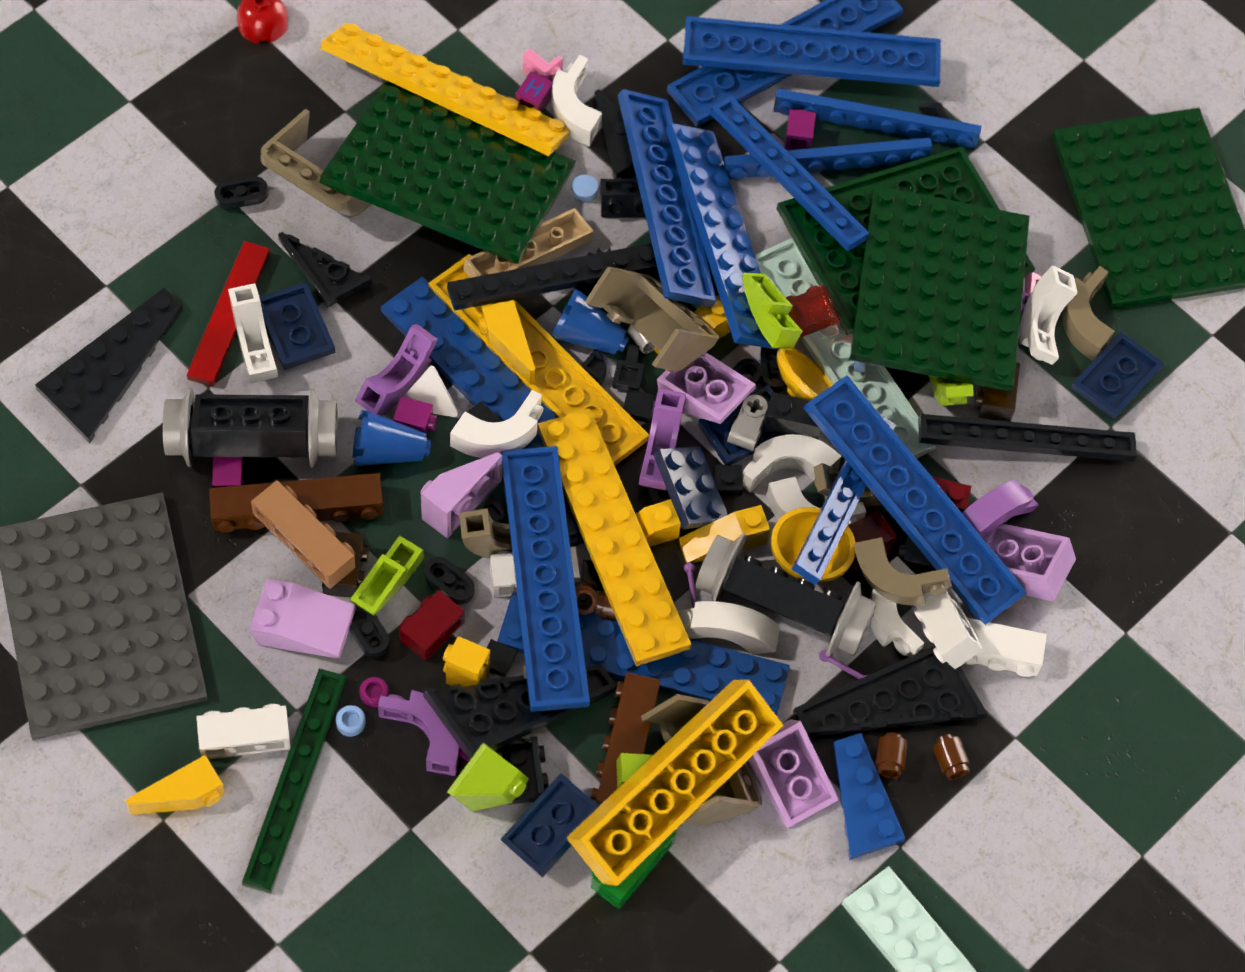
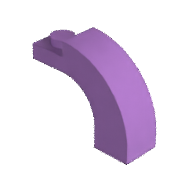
(385, 389)
(662, 435)
(999, 506)
(443, 749)

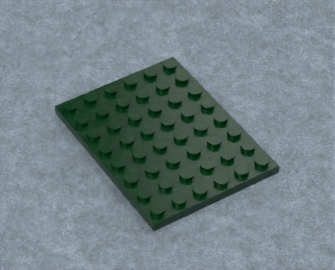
(448, 173)
(941, 175)
(1154, 206)
(941, 288)

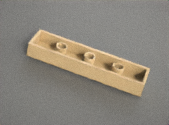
(551, 241)

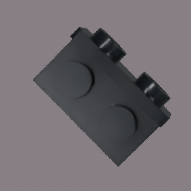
(621, 199)
(528, 759)

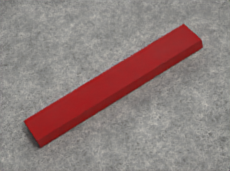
(221, 327)

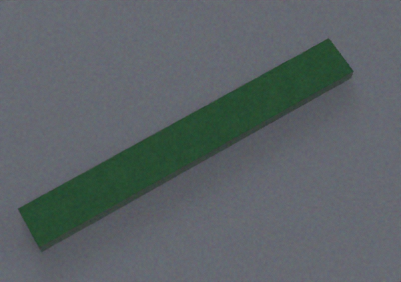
(294, 781)

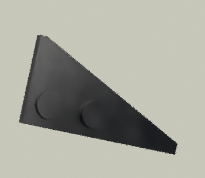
(614, 135)
(328, 277)

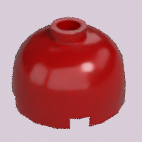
(262, 20)

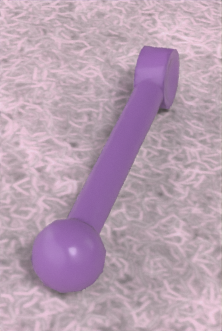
(689, 569)
(824, 658)

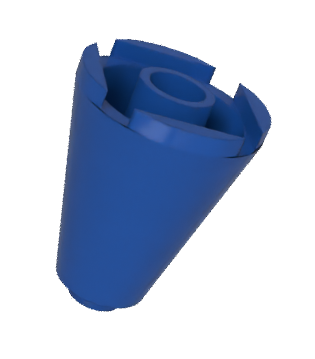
(589, 326)
(387, 441)

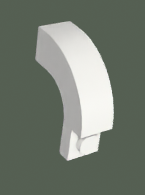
(579, 118)
(1042, 311)
(252, 333)
(486, 438)
(791, 452)
(787, 496)
(733, 623)
(889, 626)

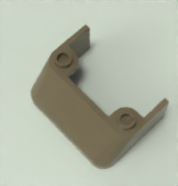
(280, 158)
(662, 321)
(734, 796)

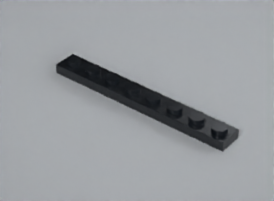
(548, 277)
(1027, 437)

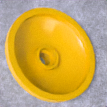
(801, 374)
(791, 534)

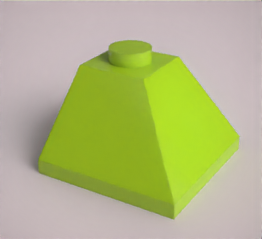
(488, 781)

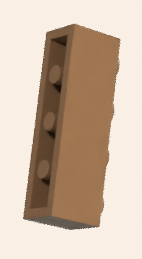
(304, 534)

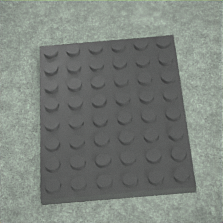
(99, 616)

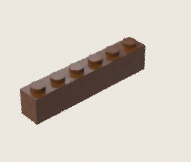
(329, 498)
(629, 733)

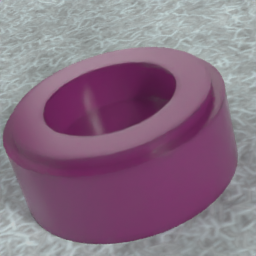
(371, 690)

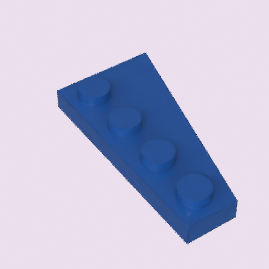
(865, 804)

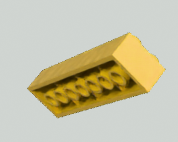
(674, 782)

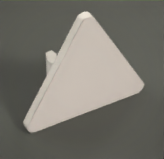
(431, 389)

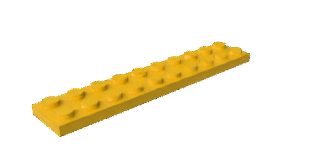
(446, 88)
(558, 376)
(615, 539)

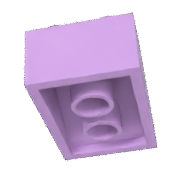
(710, 388)
(459, 492)
(1034, 558)
(301, 619)
(792, 774)

